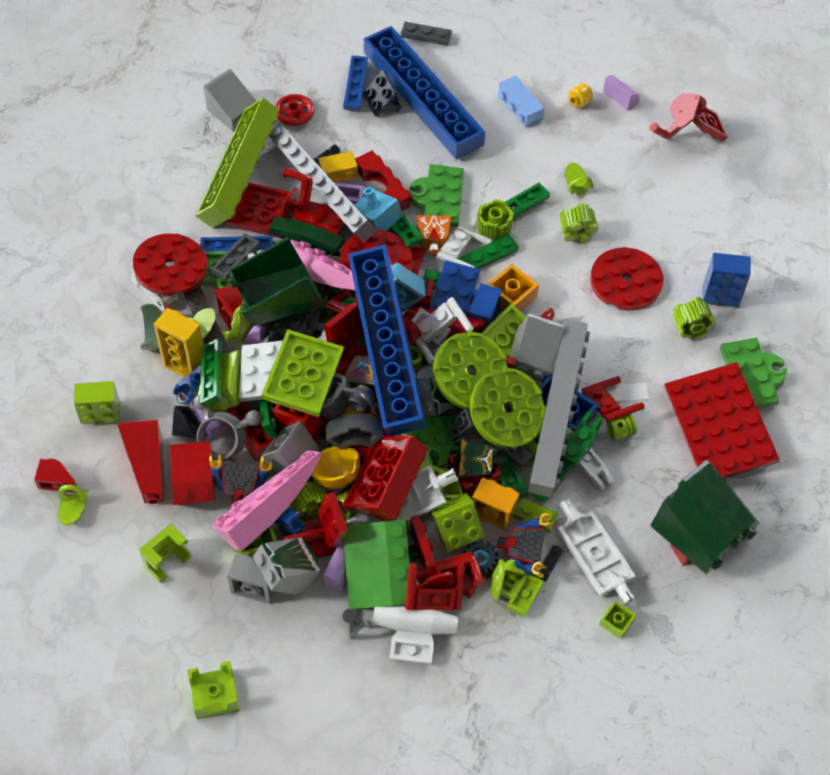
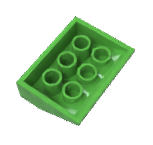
(376, 564)

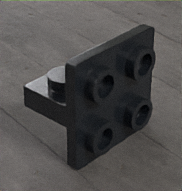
(382, 95)

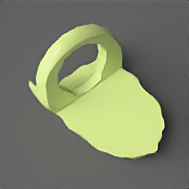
(206, 320)

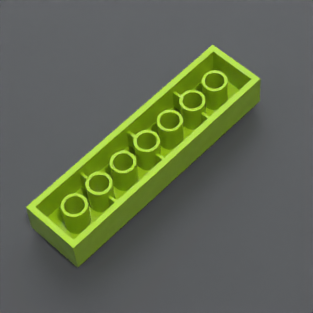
(237, 163)

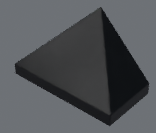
(185, 422)

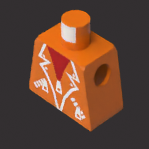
(434, 231)

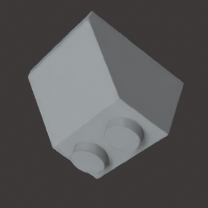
(247, 580)

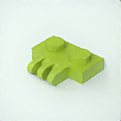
(528, 510)
(521, 593)

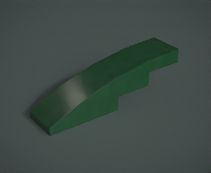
(306, 232)

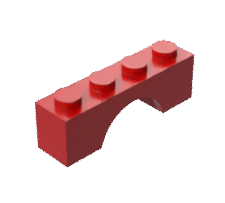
(373, 169)

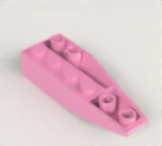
(323, 268)
(263, 506)

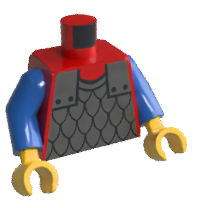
(238, 478)
(527, 544)

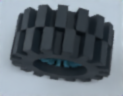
(485, 551)

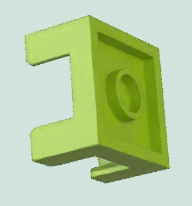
(161, 547)
(213, 691)

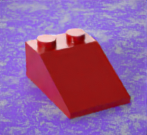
(191, 473)

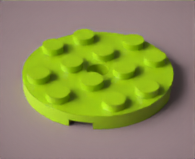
(453, 360)
(488, 411)

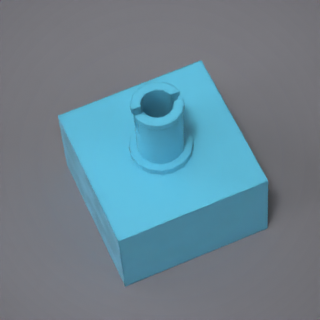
(379, 209)
(409, 286)

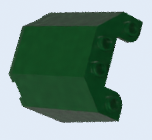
(275, 286)
(704, 518)

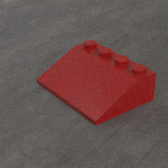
(386, 477)

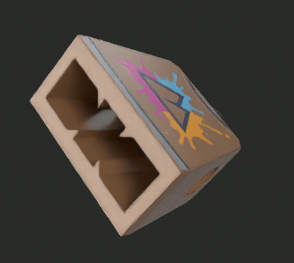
(360, 372)

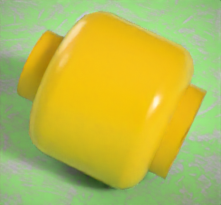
(580, 95)

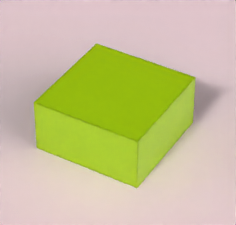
(617, 619)

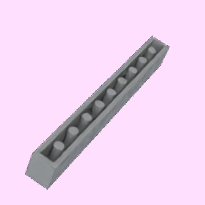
(322, 183)
(558, 408)

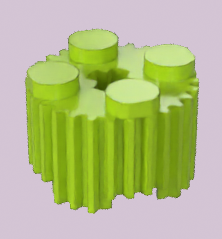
(494, 219)
(578, 223)
(693, 318)
(308, 501)

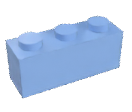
(520, 101)

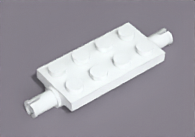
(423, 496)
(596, 553)

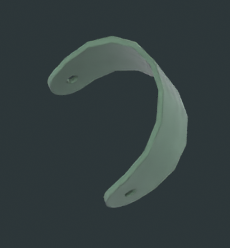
(150, 315)

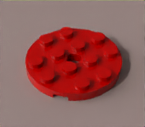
(396, 247)
(166, 280)
(626, 295)

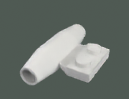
(414, 631)

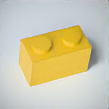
(340, 166)

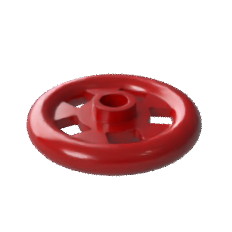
(295, 109)

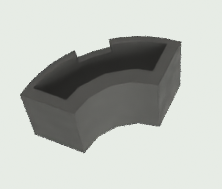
(354, 430)

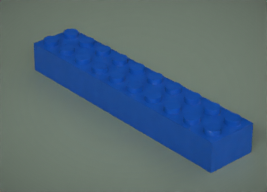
(424, 92)
(387, 341)

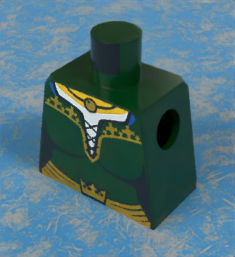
(476, 458)

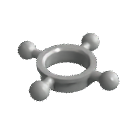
(252, 418)

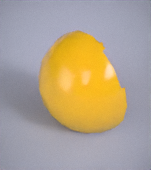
(336, 467)

